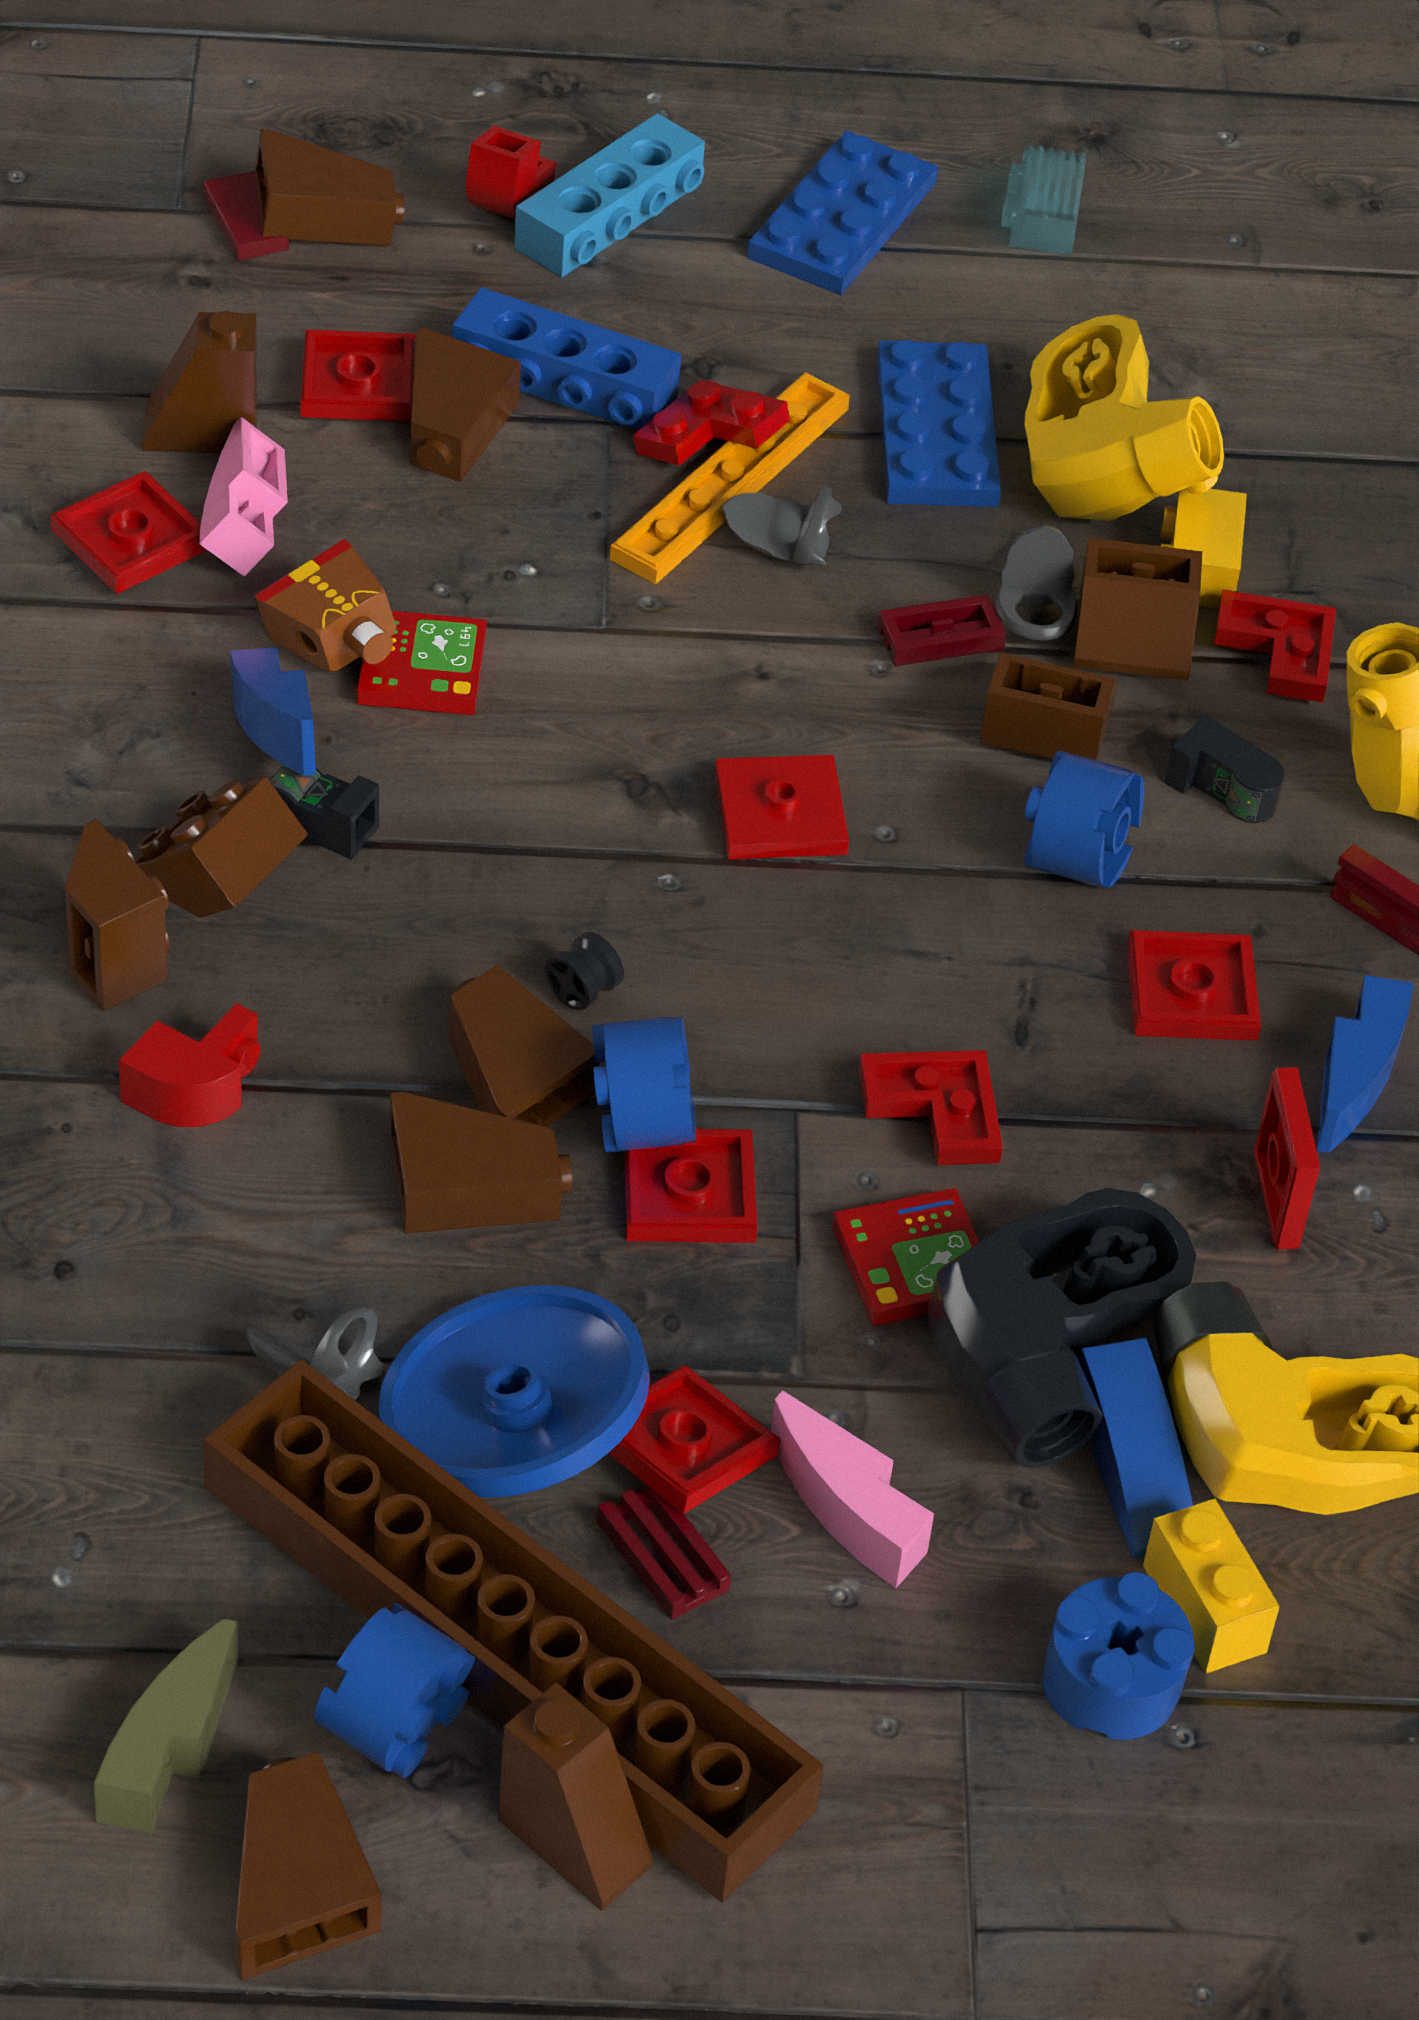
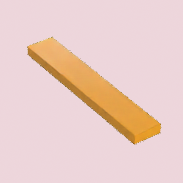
(696, 504)

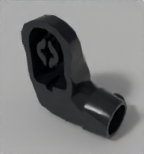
(1039, 1293)

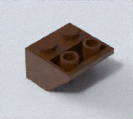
(1138, 609)
(1047, 708)
(221, 845)
(114, 920)

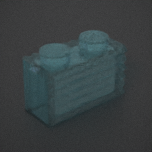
(1045, 199)

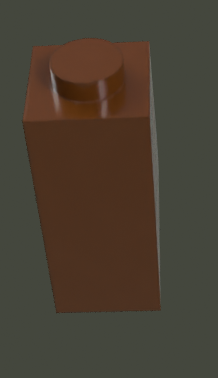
(323, 193)
(205, 386)
(458, 402)
(518, 1051)
(472, 1167)
(571, 1797)
(300, 1870)

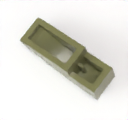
(167, 1731)

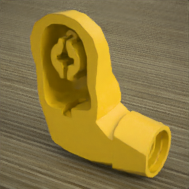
(1097, 438)
(1386, 716)

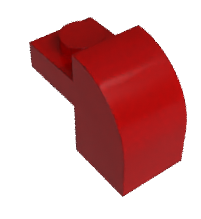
(506, 171)
(187, 1079)

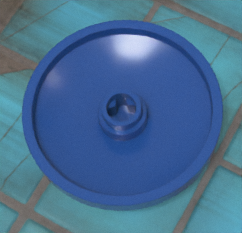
(518, 1387)

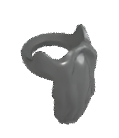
(783, 525)
(1038, 575)
(344, 1371)

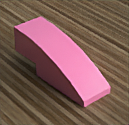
(244, 498)
(851, 1491)

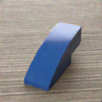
(274, 707)
(1361, 1057)
(1136, 1439)

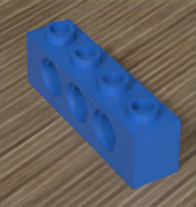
(574, 359)

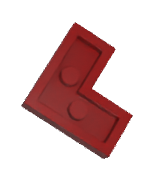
(706, 413)
(1291, 631)
(948, 1088)

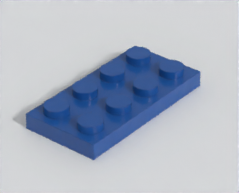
(842, 212)
(937, 424)

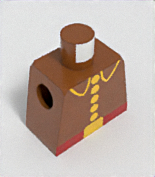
(329, 611)

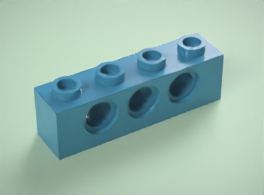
(609, 195)

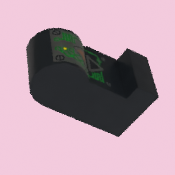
(1227, 770)
(331, 808)

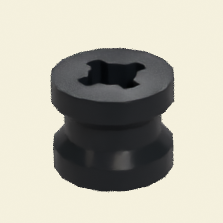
(584, 971)

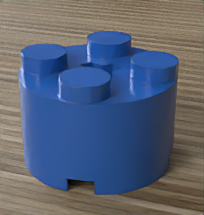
(1084, 819)
(644, 1083)
(1118, 1656)
(395, 1689)

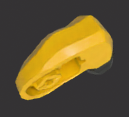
(1280, 1430)

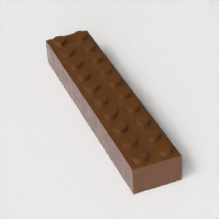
(395, 1527)

